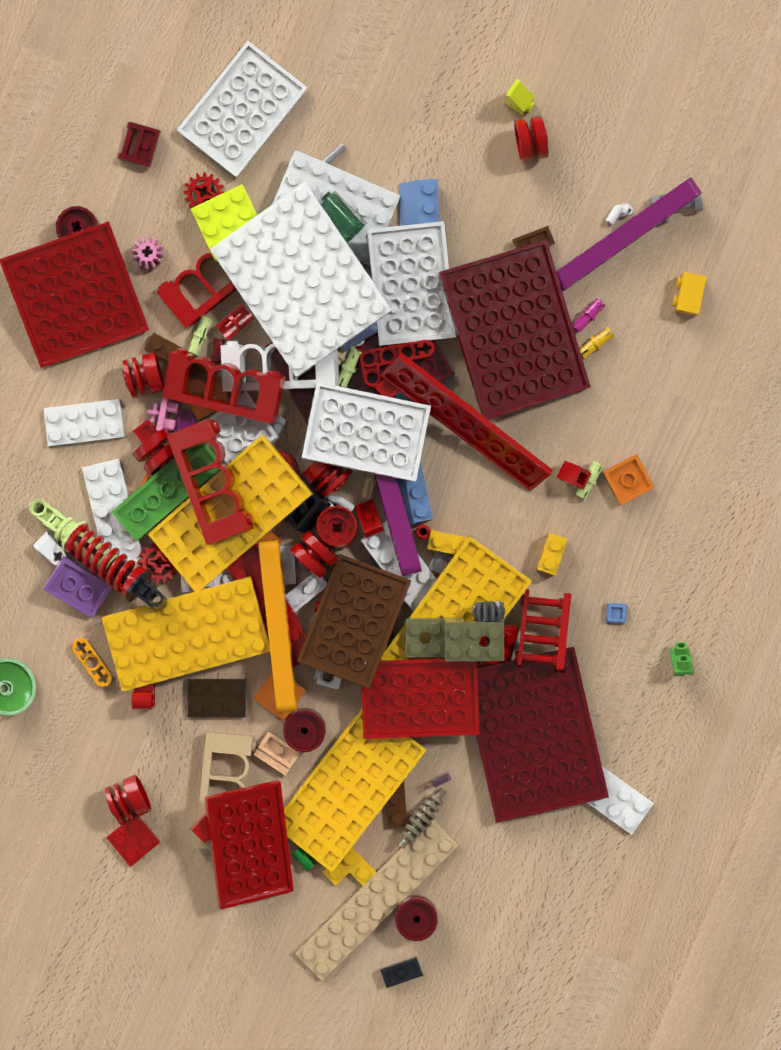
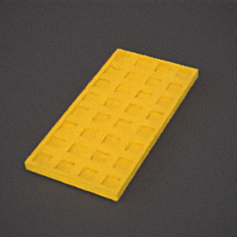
(269, 493)
(469, 577)
(187, 635)
(348, 792)

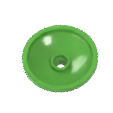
(19, 687)

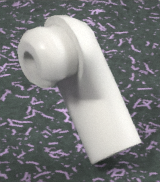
(619, 211)

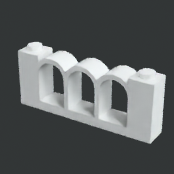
(326, 370)

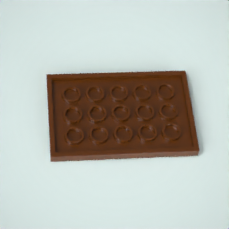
(354, 621)

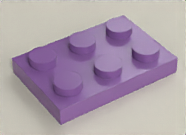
(77, 587)

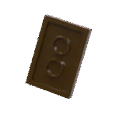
(217, 698)

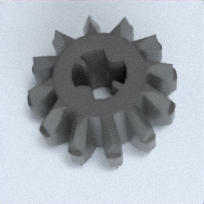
(488, 611)

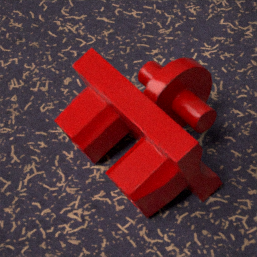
(234, 322)

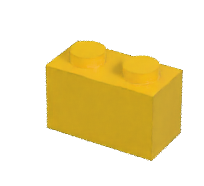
(689, 293)
(445, 542)
(551, 554)

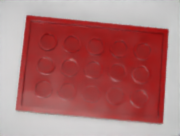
(421, 699)
(249, 844)

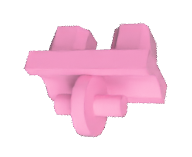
(166, 406)

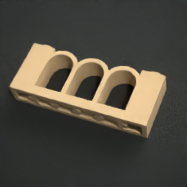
(225, 743)

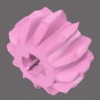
(142, 258)

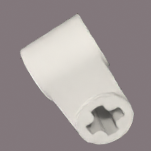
(49, 547)

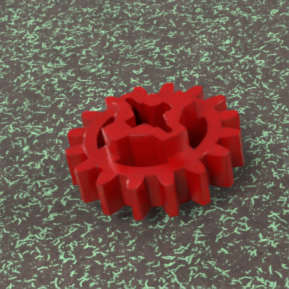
(207, 185)
(150, 563)

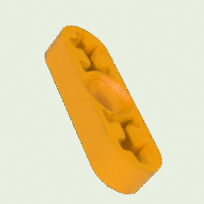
(88, 647)

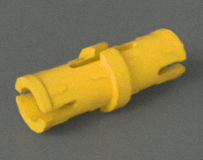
(596, 342)

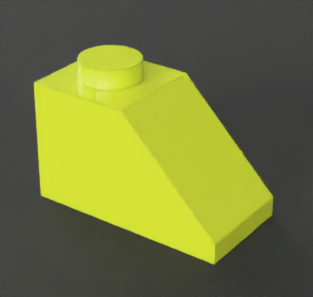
(519, 98)

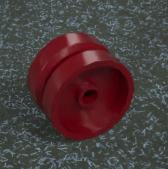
(73, 218)
(312, 721)
(416, 906)

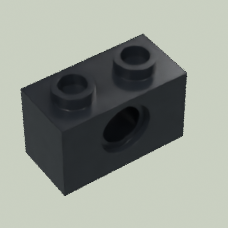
(307, 513)

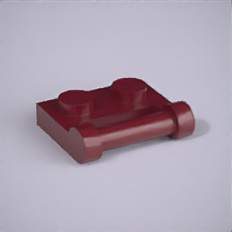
(145, 145)

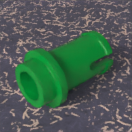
(304, 859)

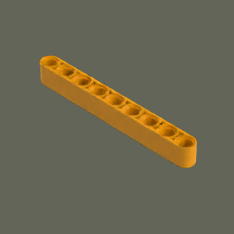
(277, 626)

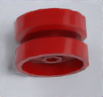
(533, 138)
(155, 450)
(311, 557)

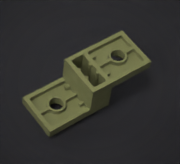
(455, 639)

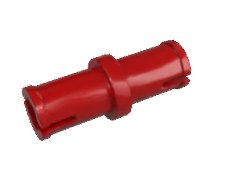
(422, 526)

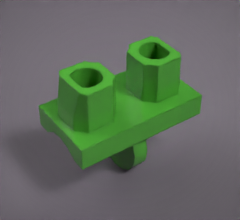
(681, 659)

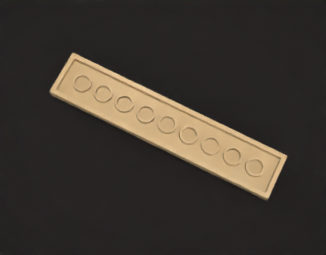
(376, 900)

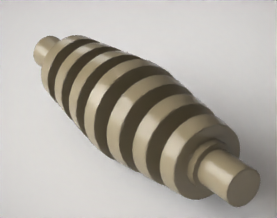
(422, 818)

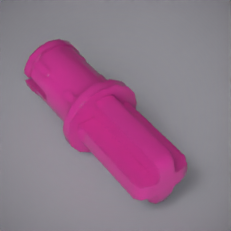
(588, 315)

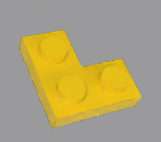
(355, 865)

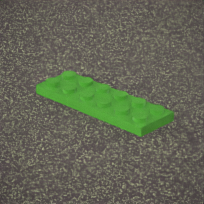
(162, 493)

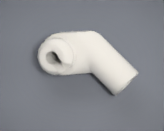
(340, 501)

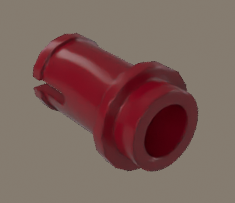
(216, 351)

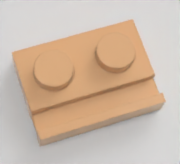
(276, 753)

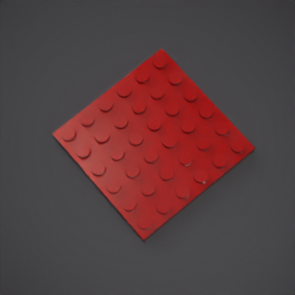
(74, 294)

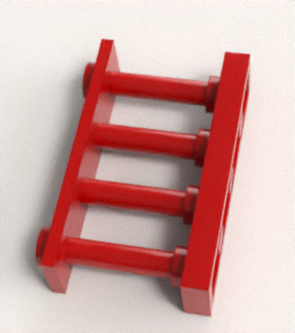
(559, 641)

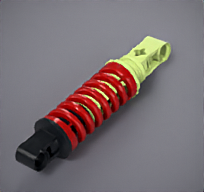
(99, 557)

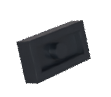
(401, 972)

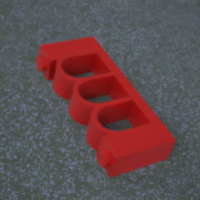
(180, 306)
(178, 376)
(193, 436)

